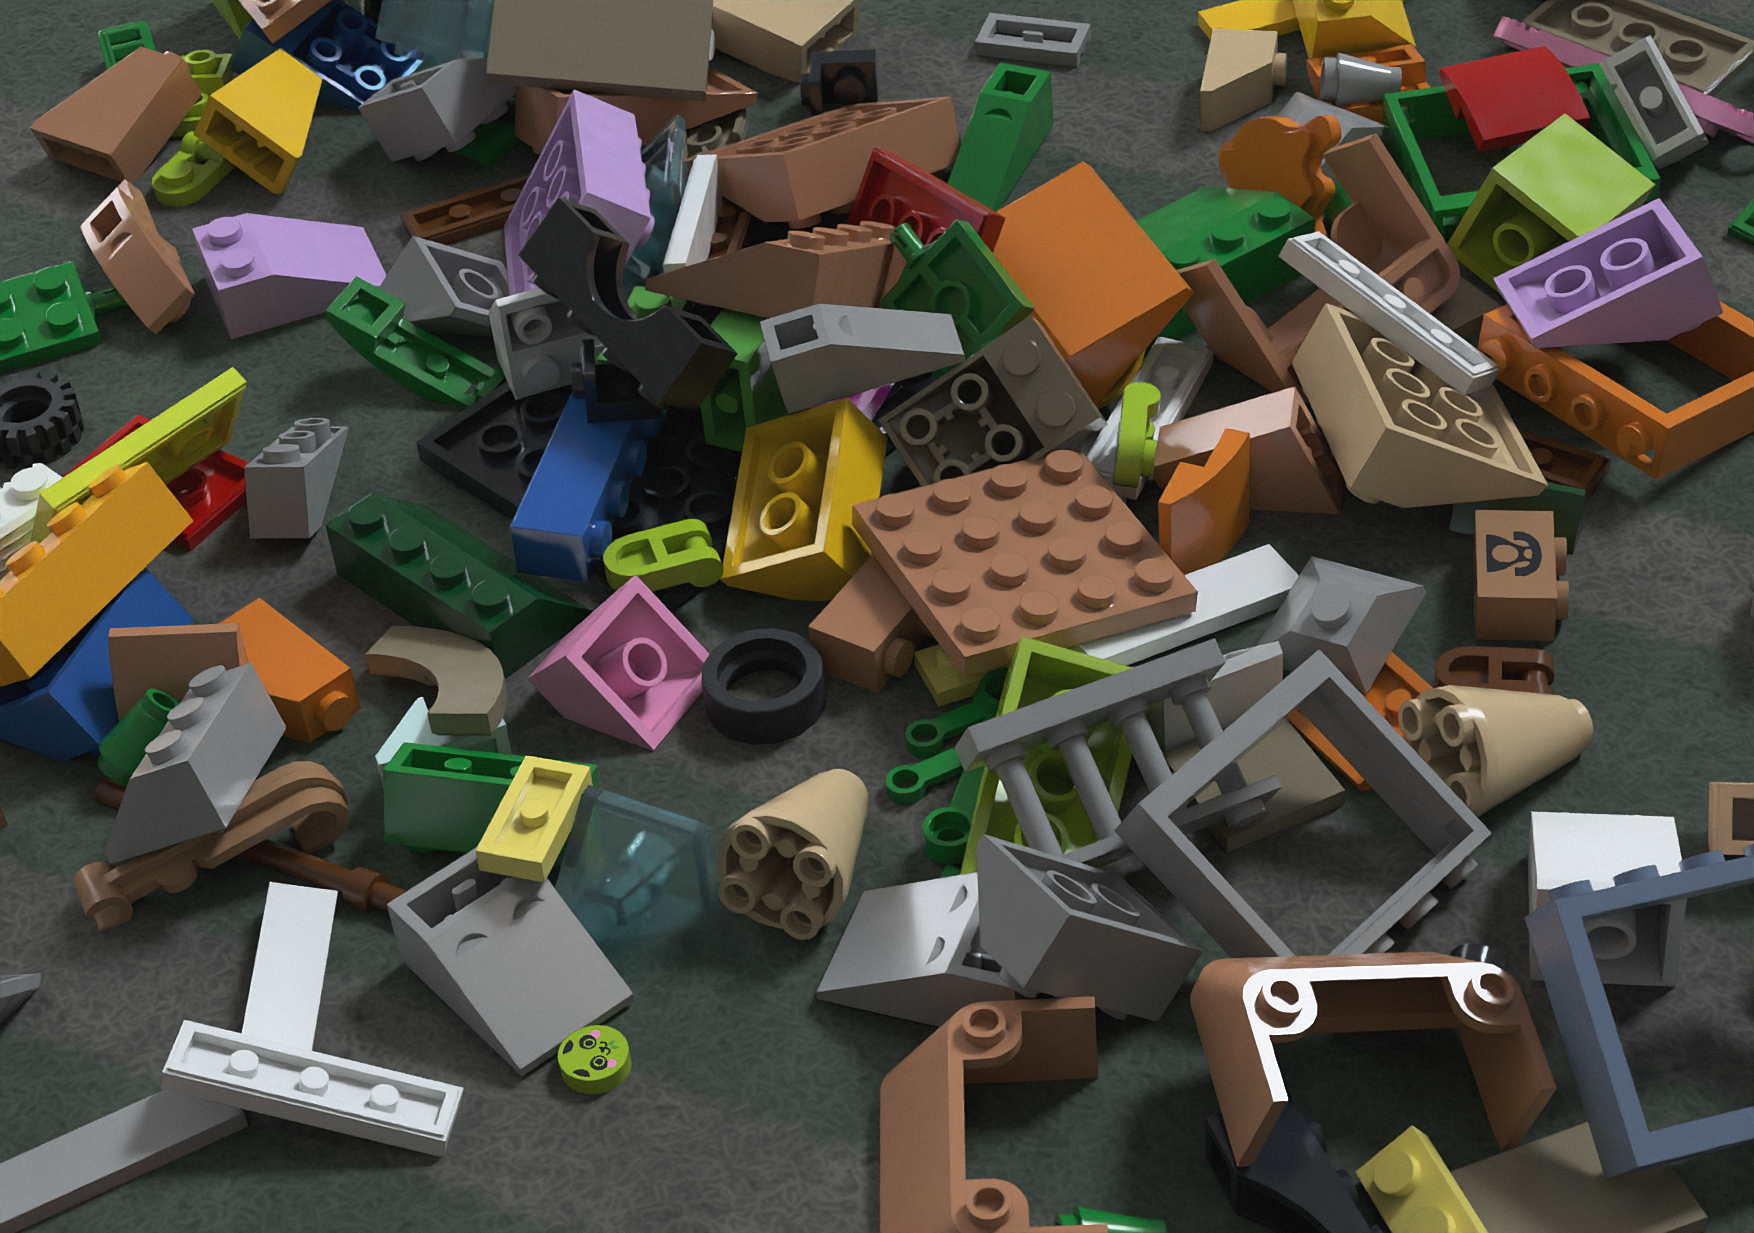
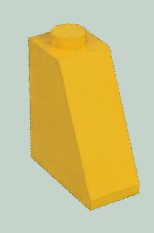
(263, 119)

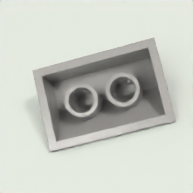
(198, 763)
(1077, 932)

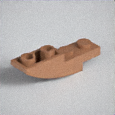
(138, 259)

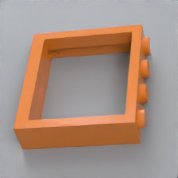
(1618, 416)

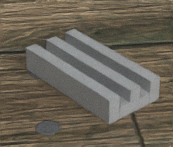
(1032, 46)

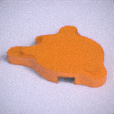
(1285, 159)

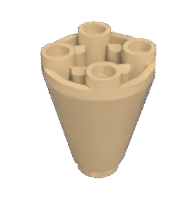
(1493, 739)
(795, 854)

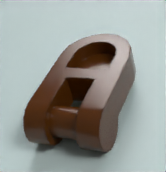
(1496, 669)

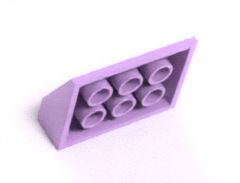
(589, 161)

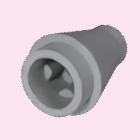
(1356, 81)

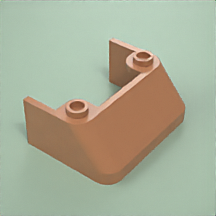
(1381, 230)
(1269, 1000)
(924, 1112)

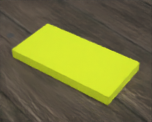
(168, 443)

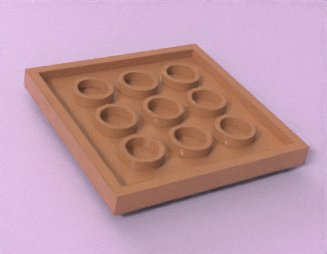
(1023, 554)

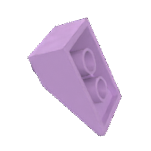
(280, 268)
(1614, 285)

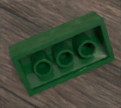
(448, 579)

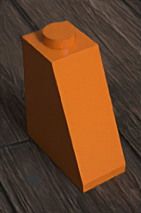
(302, 677)

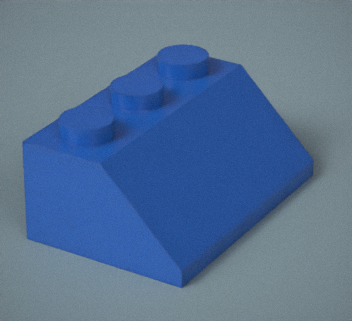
(72, 697)

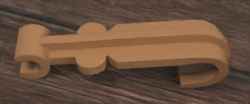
(291, 794)

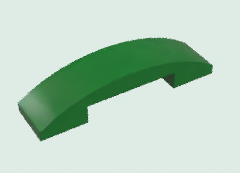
(409, 355)

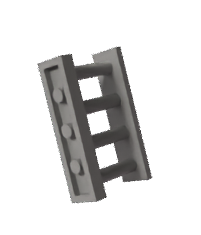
(1125, 702)

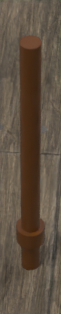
(359, 886)

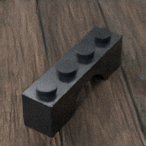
(582, 264)

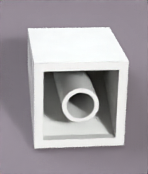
(1574, 847)

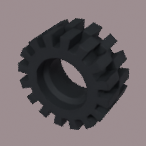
(50, 432)

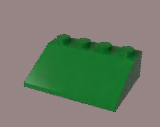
(1238, 230)

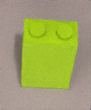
(1545, 197)

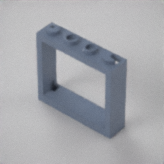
(1588, 1024)

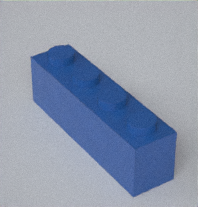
(579, 493)

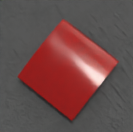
(1512, 96)

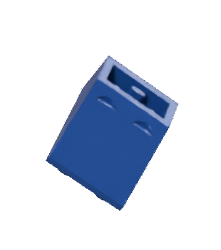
(335, 46)

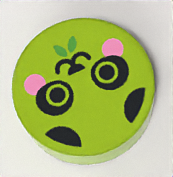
(594, 1059)

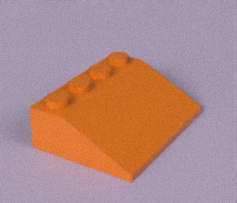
(1089, 275)

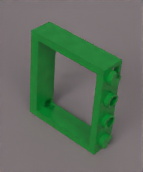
(1432, 116)

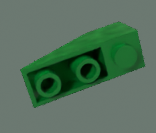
(1003, 133)

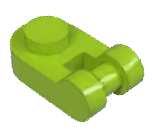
(184, 179)
(1135, 435)
(664, 557)

